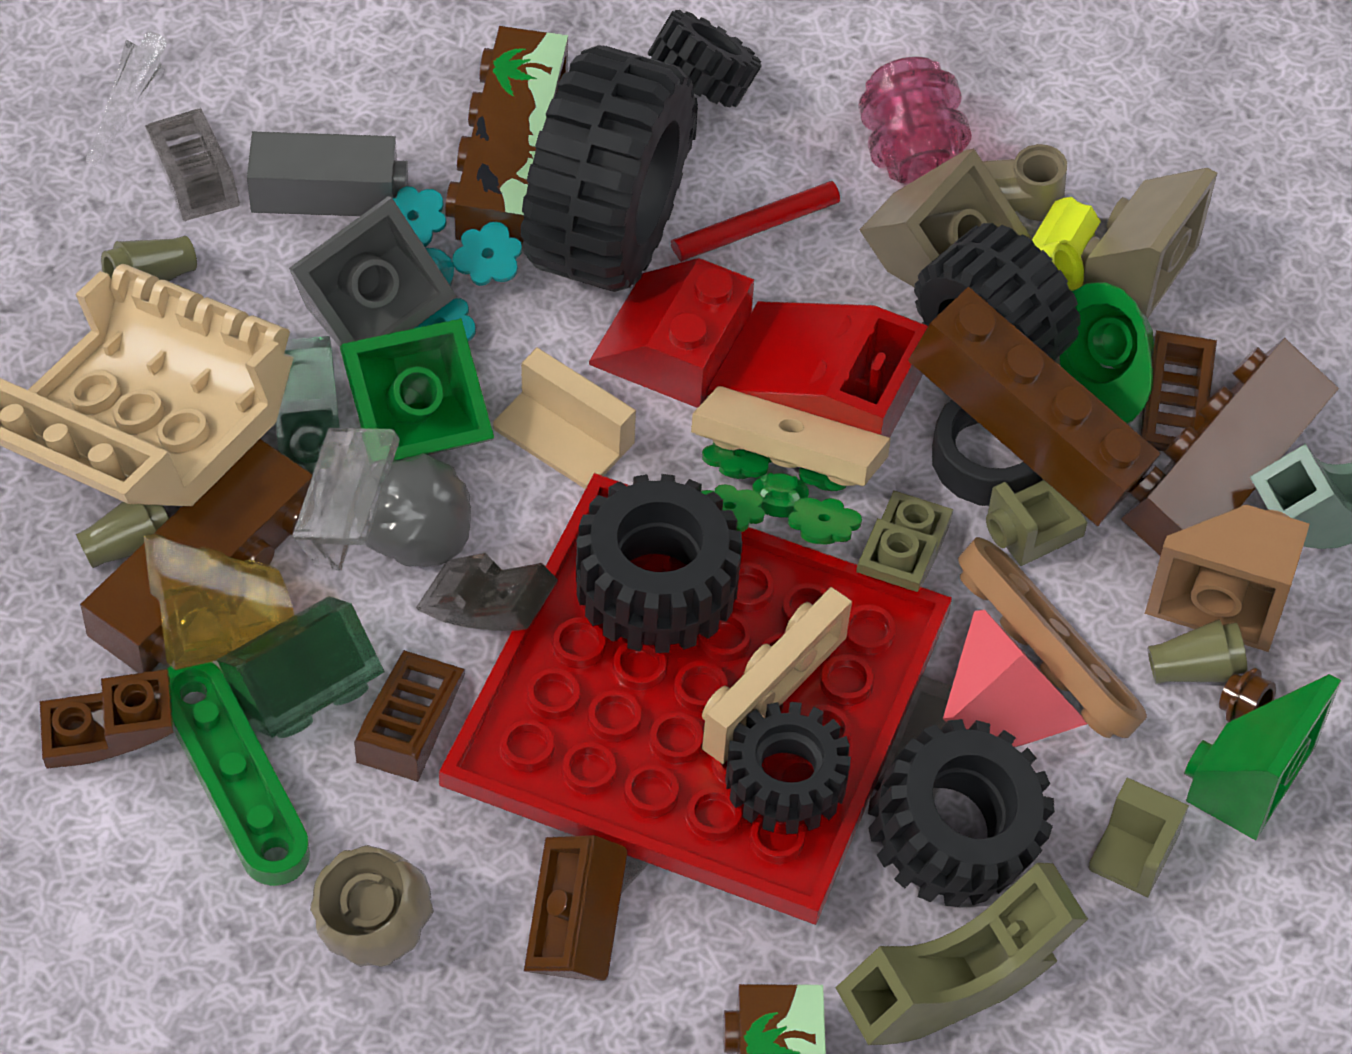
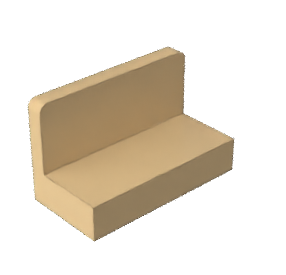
(567, 420)

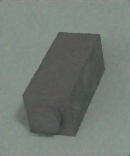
(322, 173)

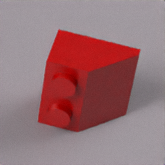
(677, 328)

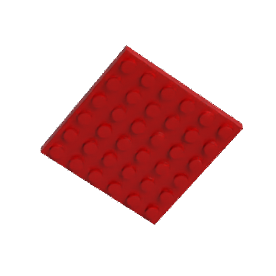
(615, 734)

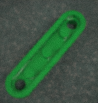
(237, 775)

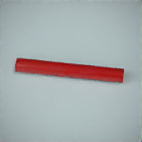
(755, 221)

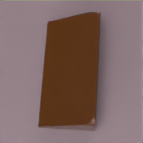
(576, 908)

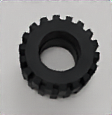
(1011, 278)
(664, 521)
(992, 777)

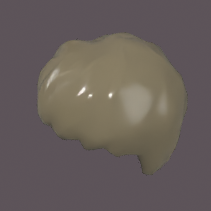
(371, 905)

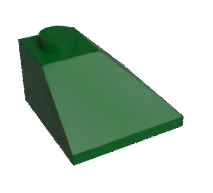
(419, 387)
(1259, 757)

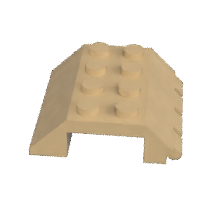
(153, 393)

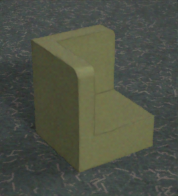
(1138, 837)

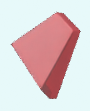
(1006, 688)

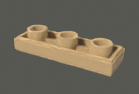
(790, 436)

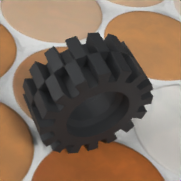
(708, 56)
(792, 735)

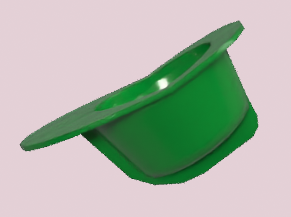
(1116, 336)

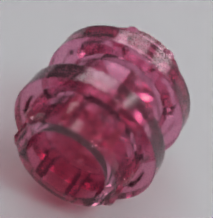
(913, 117)

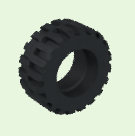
(607, 167)

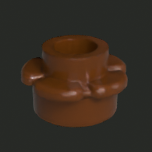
(1246, 694)

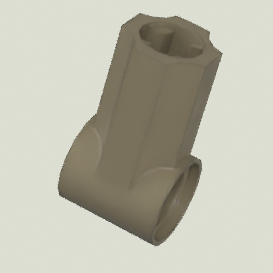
(1031, 179)

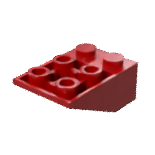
(827, 361)

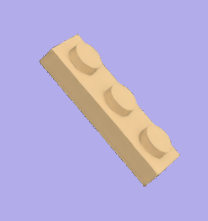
(777, 669)

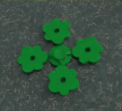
(781, 497)

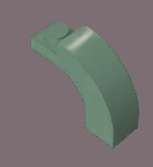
(1310, 493)

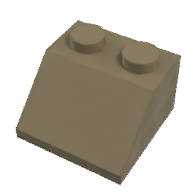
(1151, 236)

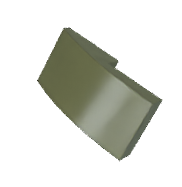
(905, 541)

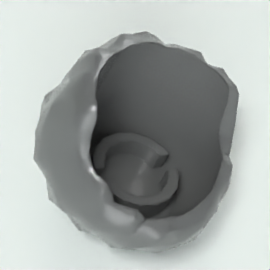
(421, 513)

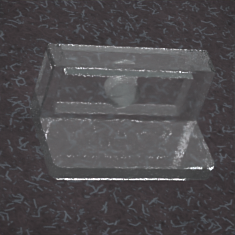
(344, 493)

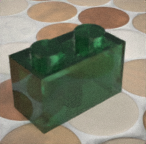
(302, 668)

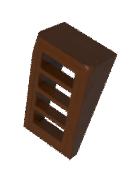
(1184, 352)
(396, 755)

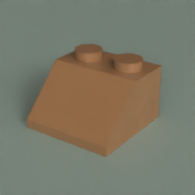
(1230, 571)

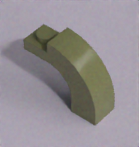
(931, 985)

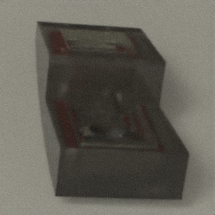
(484, 597)

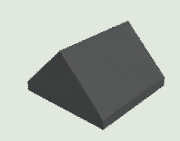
(371, 278)

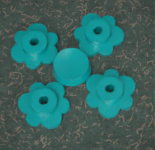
(470, 259)

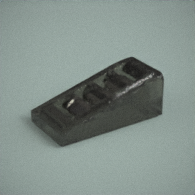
(201, 192)

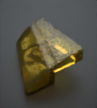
(211, 600)

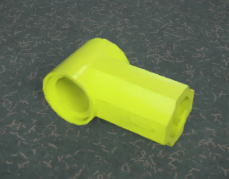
(1065, 236)

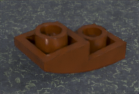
(103, 725)

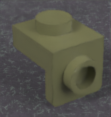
(1032, 521)

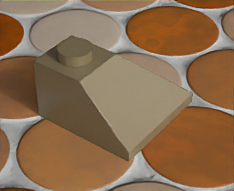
(935, 213)

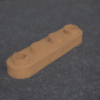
(1065, 655)

